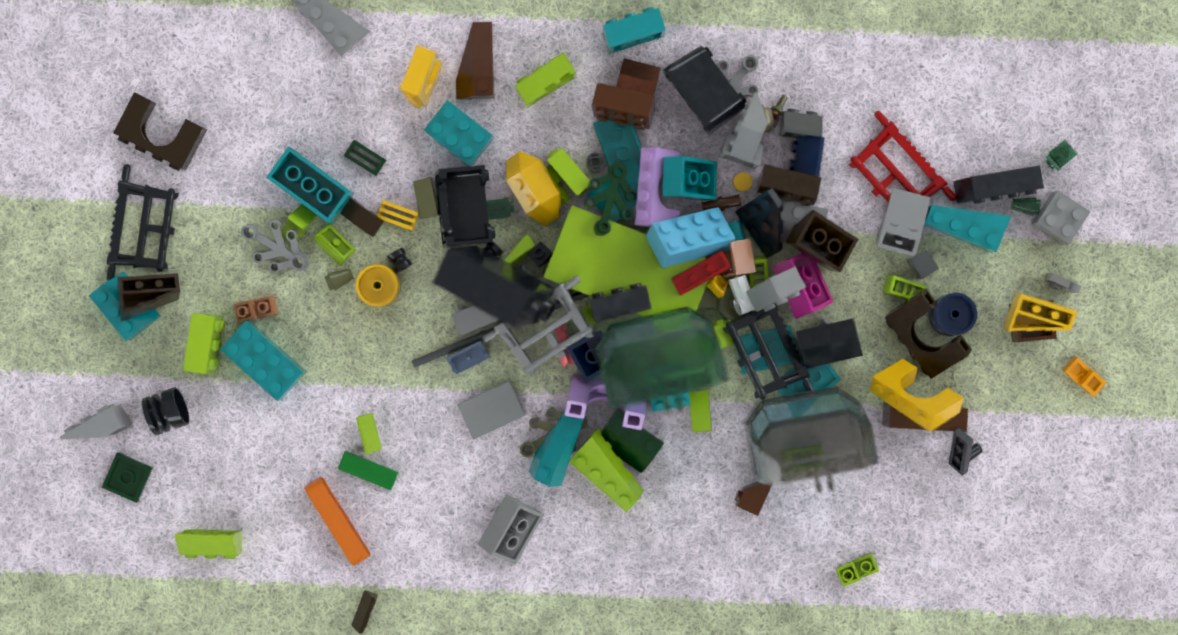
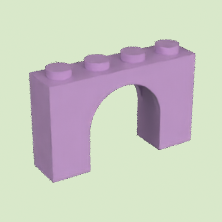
(649, 207)
(583, 393)

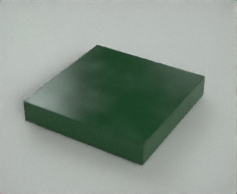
(127, 477)

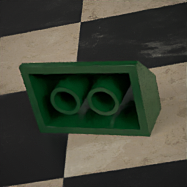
(630, 444)

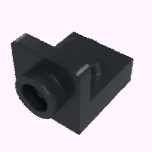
(540, 254)

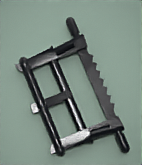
(148, 192)
(800, 372)

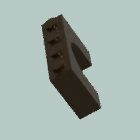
(133, 129)
(931, 359)

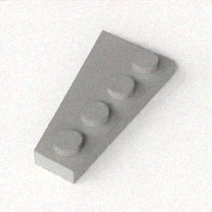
(333, 24)

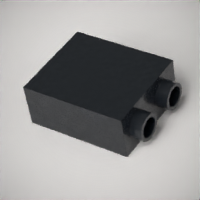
(495, 286)

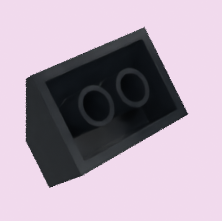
(829, 343)

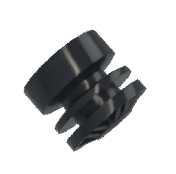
(165, 411)

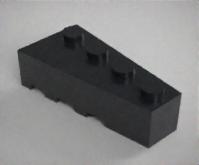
(998, 185)

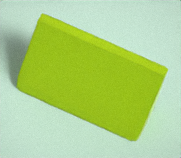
(334, 244)
(368, 433)

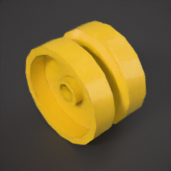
(389, 288)

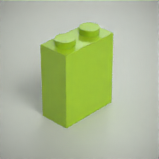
(568, 172)

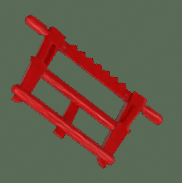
(873, 148)

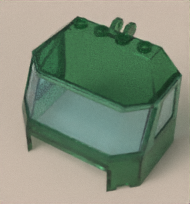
(660, 357)

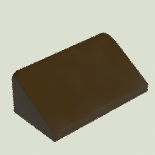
(364, 611)

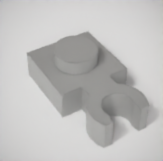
(1057, 281)

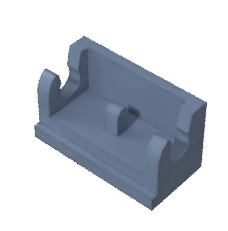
(468, 357)

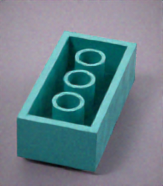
(310, 185)
(263, 360)

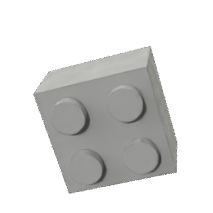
(1060, 217)
(776, 290)

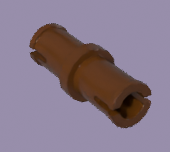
(722, 203)

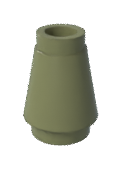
(338, 278)

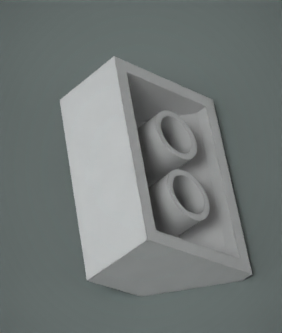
(793, 213)
(510, 529)

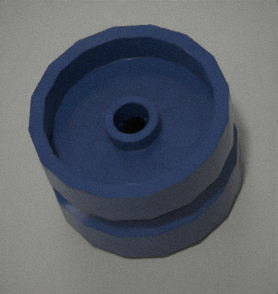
(963, 310)

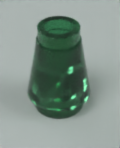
(1026, 205)

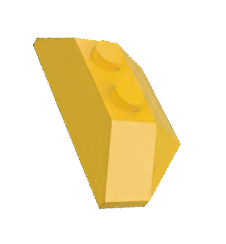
(533, 187)

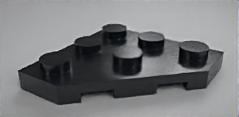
(764, 221)

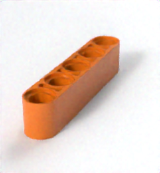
(337, 521)

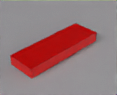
(700, 272)

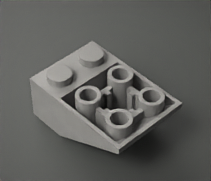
(749, 130)
(903, 222)
(107, 422)

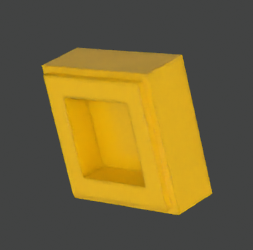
(718, 285)

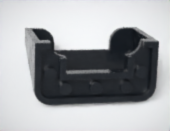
(705, 89)
(463, 206)

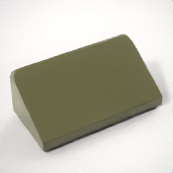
(425, 198)

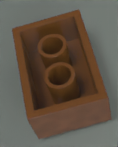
(623, 106)

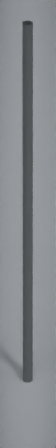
(473, 339)

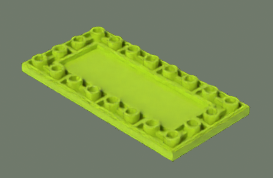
(616, 262)

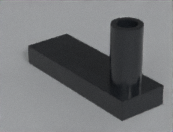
(962, 451)

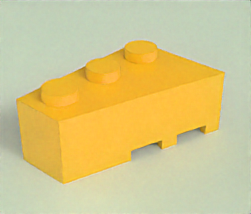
(1033, 313)

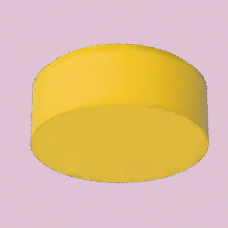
(742, 182)

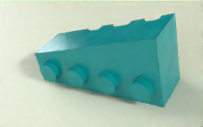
(972, 227)

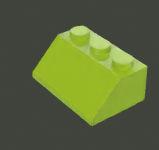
(209, 543)

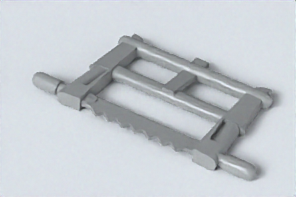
(573, 313)

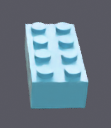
(690, 237)

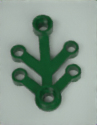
(611, 196)

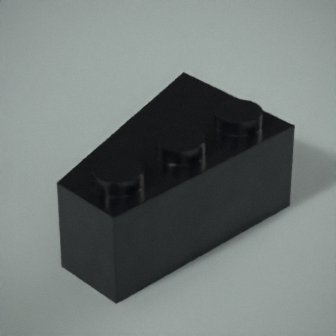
(619, 302)

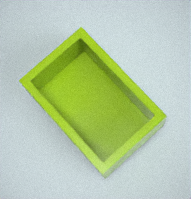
(204, 343)

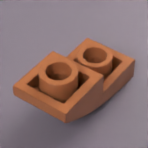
(255, 309)

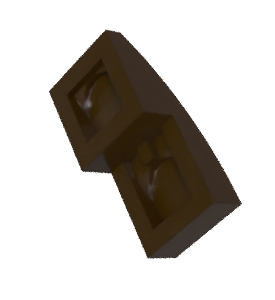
(361, 217)

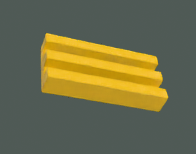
(382, 209)

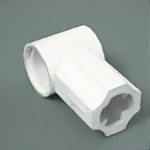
(739, 286)

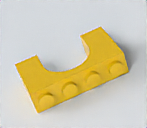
(421, 77)
(927, 412)

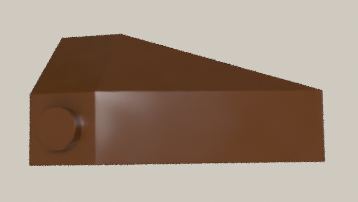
(476, 69)

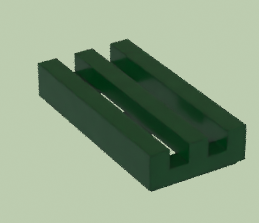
(351, 149)

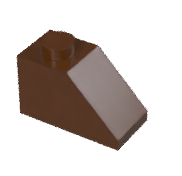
(752, 497)

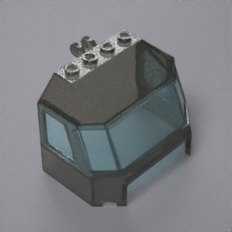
(808, 437)

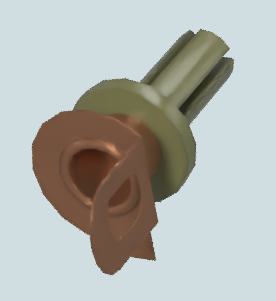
(776, 110)

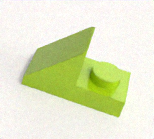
(299, 220)

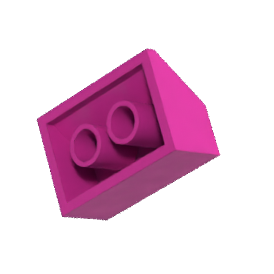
(816, 292)

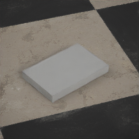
(491, 410)

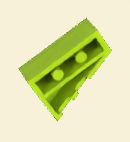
(545, 80)

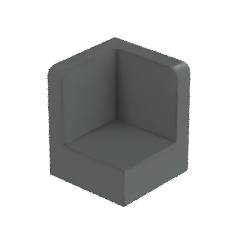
(922, 264)

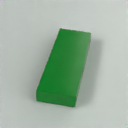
(368, 470)

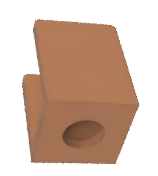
(740, 258)

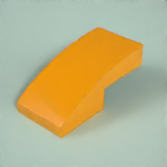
(1084, 376)

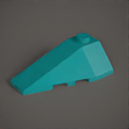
(555, 452)

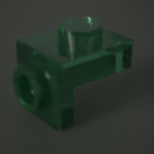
(1060, 155)
(499, 208)

